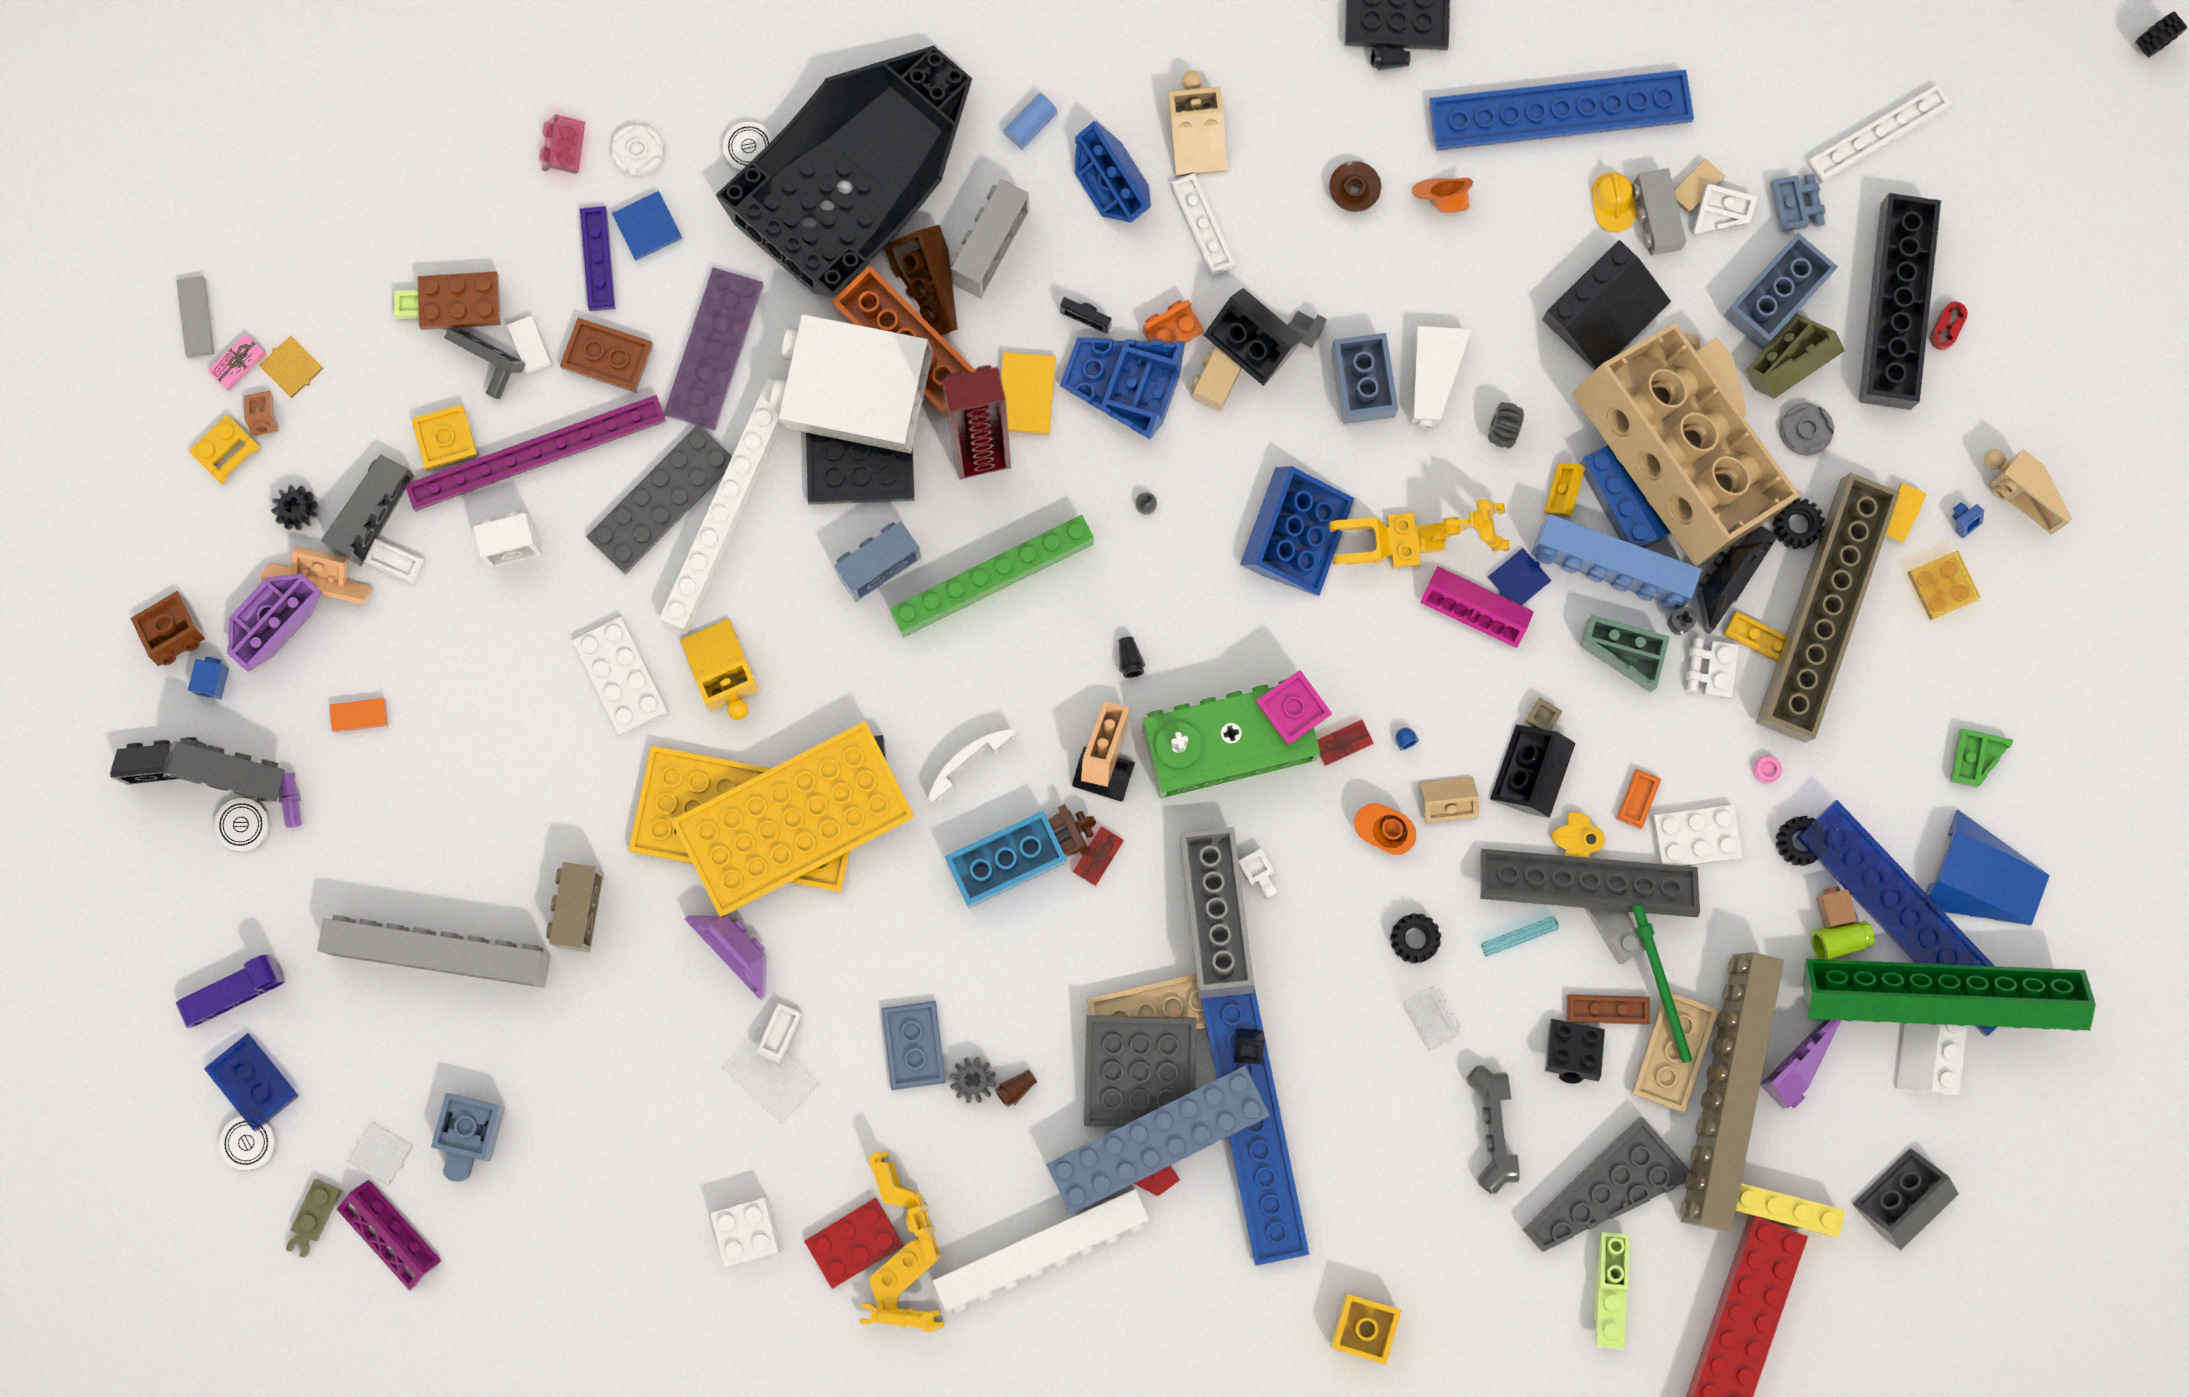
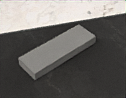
(195, 317)

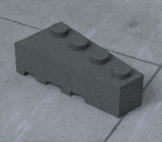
(368, 510)
(224, 771)

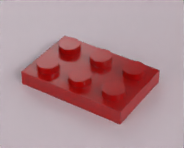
(853, 1243)

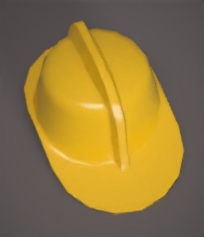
(1614, 202)

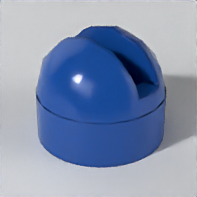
(1406, 738)

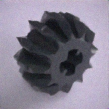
(293, 498)

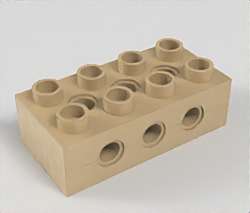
(1684, 444)

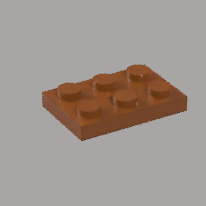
(459, 300)
(606, 355)

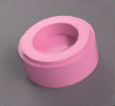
(1767, 769)

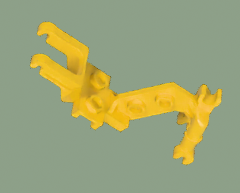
(1405, 539)
(910, 1261)

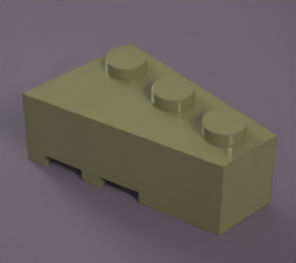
(1793, 355)

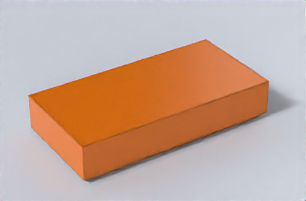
(358, 715)
(1638, 799)

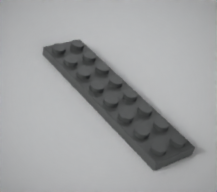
(1589, 882)

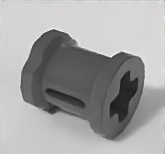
(1689, 618)

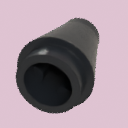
(1387, 57)
(1130, 659)

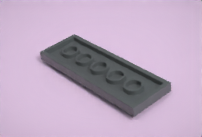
(661, 499)

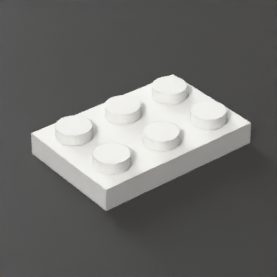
(1697, 836)

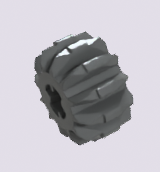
(1506, 425)
(972, 1089)

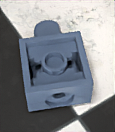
(467, 1132)

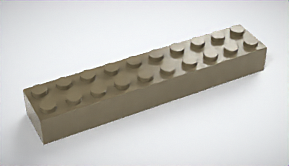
(1827, 608)
(1731, 1091)

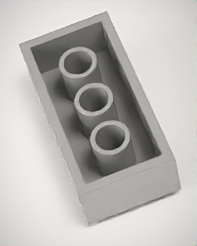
(990, 238)

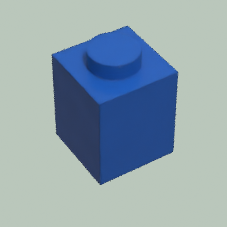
(208, 678)

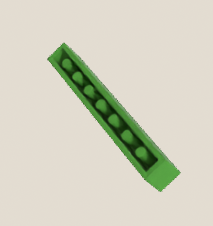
(992, 576)

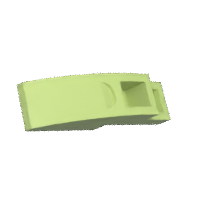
(1611, 1290)

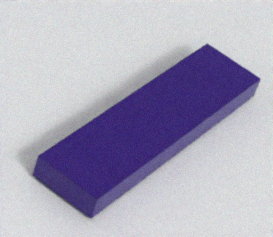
(597, 258)

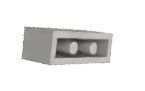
(1658, 212)

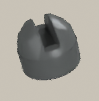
(1150, 506)

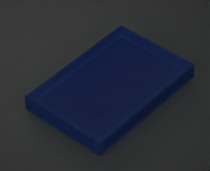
(251, 1082)

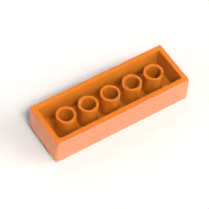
(876, 305)

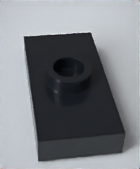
(1086, 314)

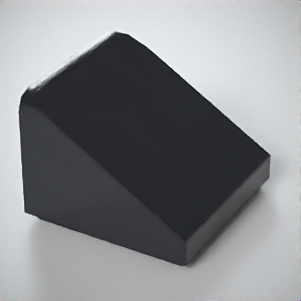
(1249, 1046)

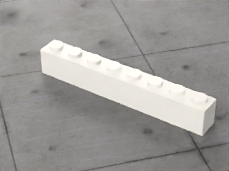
(1040, 1250)

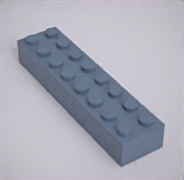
(1158, 1139)

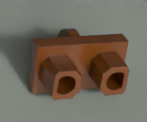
(1075, 842)

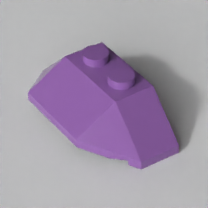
(270, 618)
(734, 948)

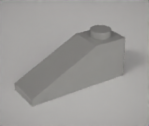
(1617, 933)

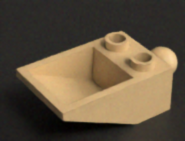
(1197, 133)
(1722, 367)
(2028, 487)

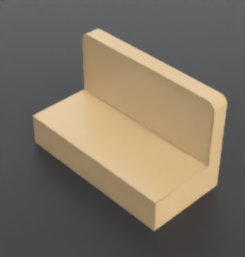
(1449, 799)

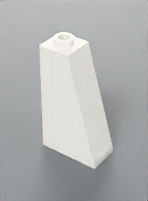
(1434, 370)

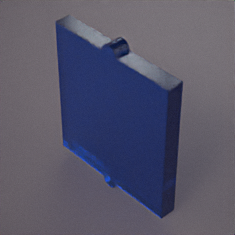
(1519, 578)

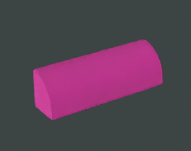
(1477, 607)

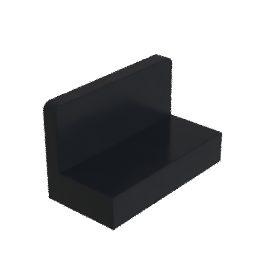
(1117, 784)

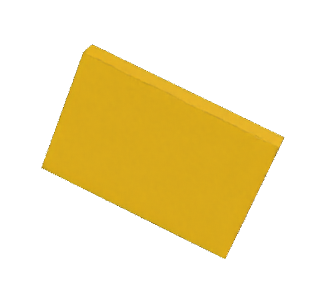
(1028, 391)

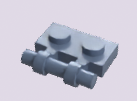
(1790, 202)

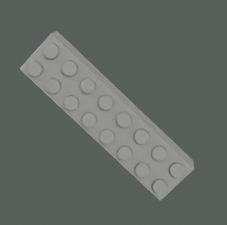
(435, 953)

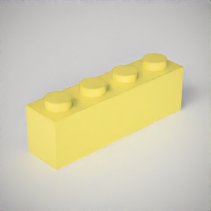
(1790, 1210)

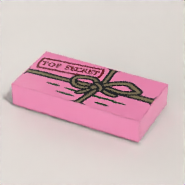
(237, 362)

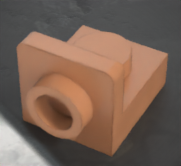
(260, 413)

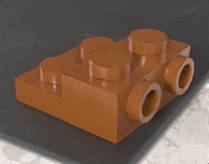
(167, 629)

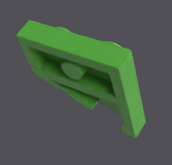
(1976, 756)

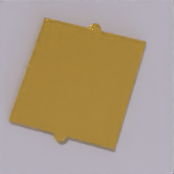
(291, 366)

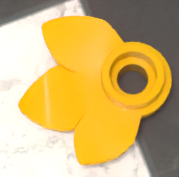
(1573, 836)

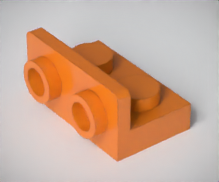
(1174, 325)

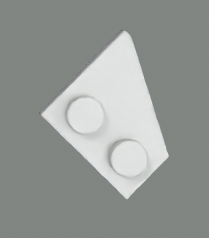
(1722, 209)

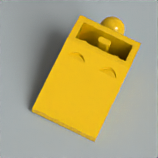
(719, 666)

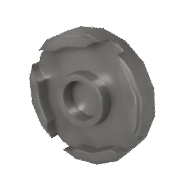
(1806, 429)

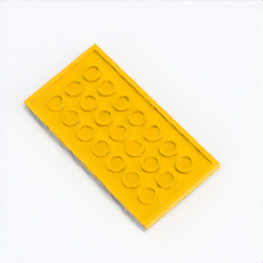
(686, 780)
(793, 819)

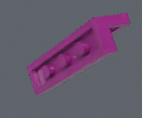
(390, 1231)

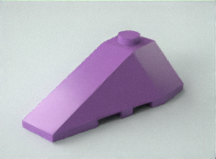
(1798, 1069)

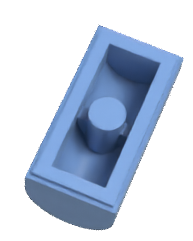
(1030, 121)

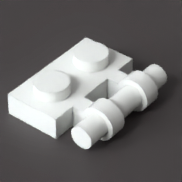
(1720, 668)

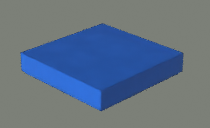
(647, 225)

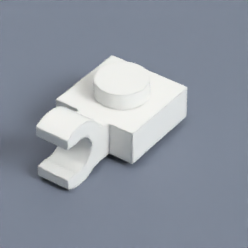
(1257, 870)

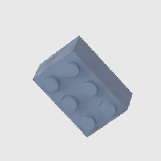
(1364, 378)
(877, 560)

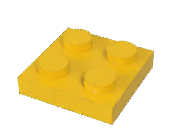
(444, 437)

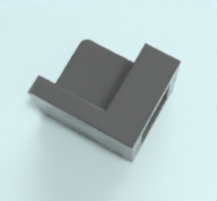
(1308, 327)

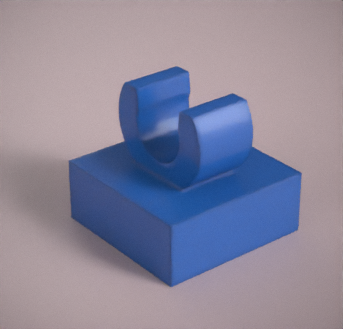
(1967, 519)

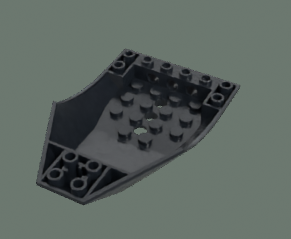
(871, 126)

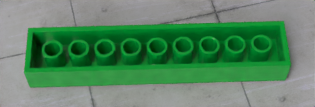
(1948, 994)

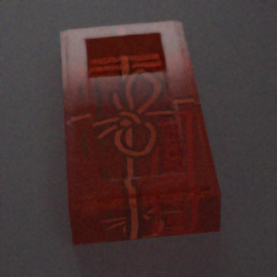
(1344, 742)
(1102, 851)

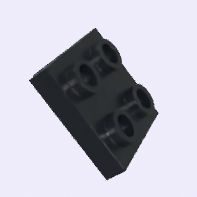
(1574, 1051)

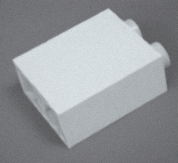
(853, 383)

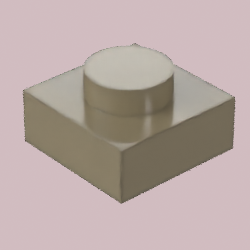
(1543, 715)

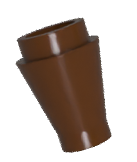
(1014, 1089)

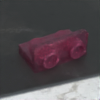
(562, 144)

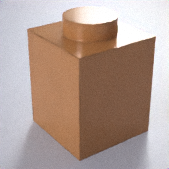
(1836, 907)

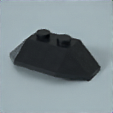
(1727, 580)

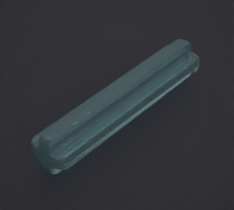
(1520, 936)

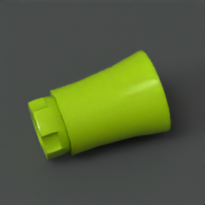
(1842, 940)

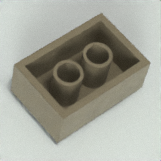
(575, 907)

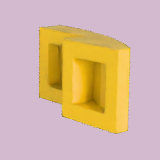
(1905, 511)

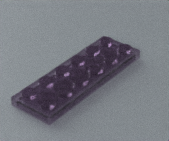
(713, 349)

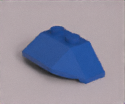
(1110, 175)

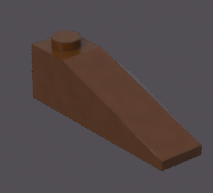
(925, 269)

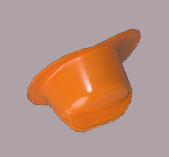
(1445, 193)
(1385, 828)

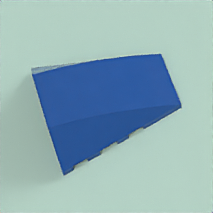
(1126, 379)
(1986, 877)

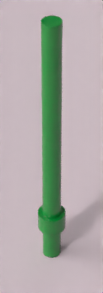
(1645, 932)

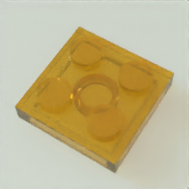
(1944, 585)

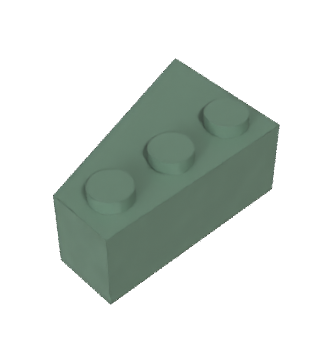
(1627, 649)

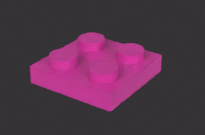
(1293, 708)

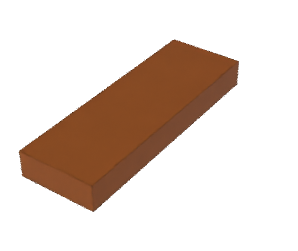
(1608, 1009)

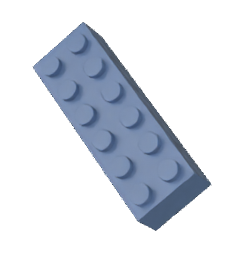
(1615, 562)

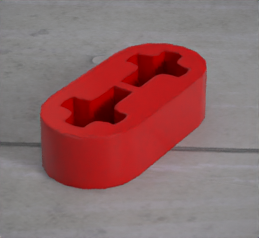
(1953, 328)

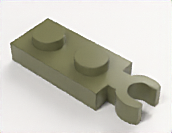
(313, 1215)

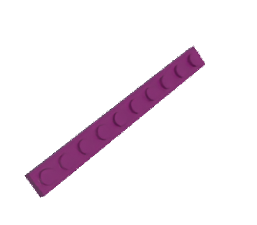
(535, 453)

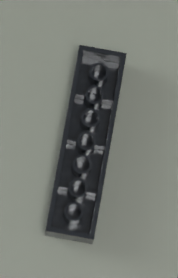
(1900, 301)

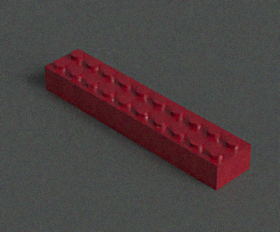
(977, 421)

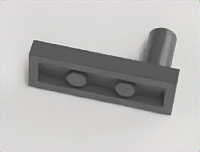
(503, 361)

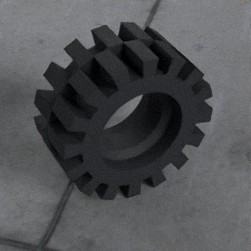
(2161, 34)
(1799, 539)
(1786, 845)
(1427, 926)

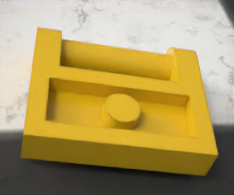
(221, 442)

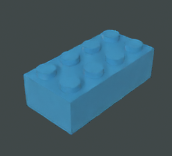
(1006, 859)

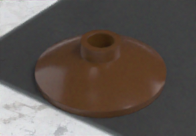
(1358, 175)

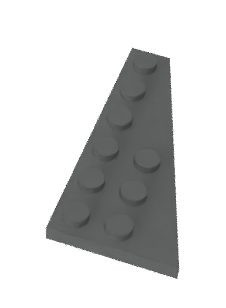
(1617, 1181)

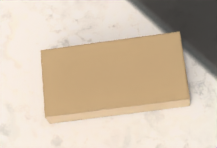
(1691, 189)

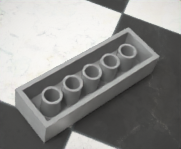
(1216, 913)

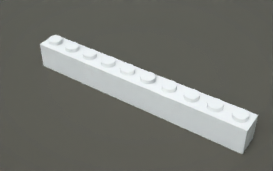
(723, 515)

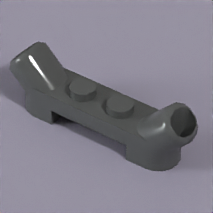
(1503, 1167)

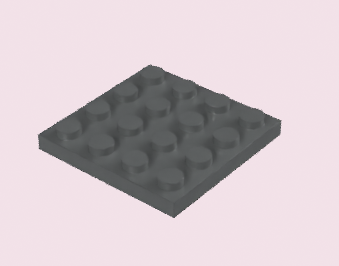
(1136, 1066)

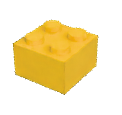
(1365, 1328)

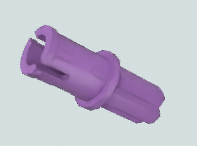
(290, 801)

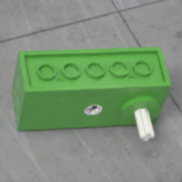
(1193, 753)

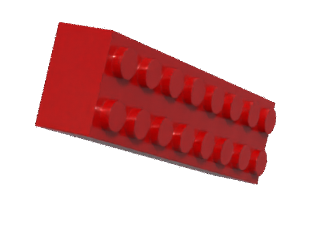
(1748, 1310)

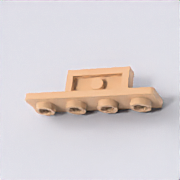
(325, 571)

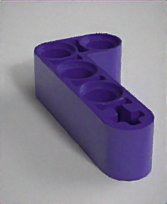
(257, 978)

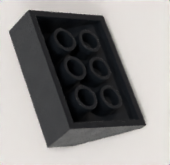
(1607, 306)

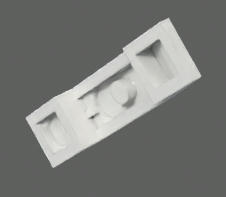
(994, 741)

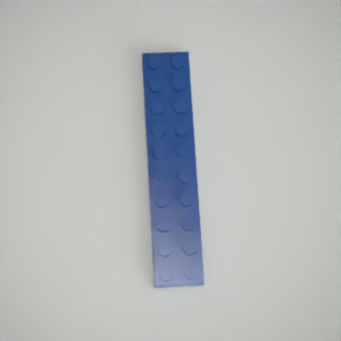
(1561, 110)
(1261, 1149)

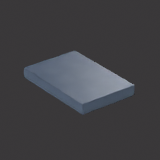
(913, 1045)

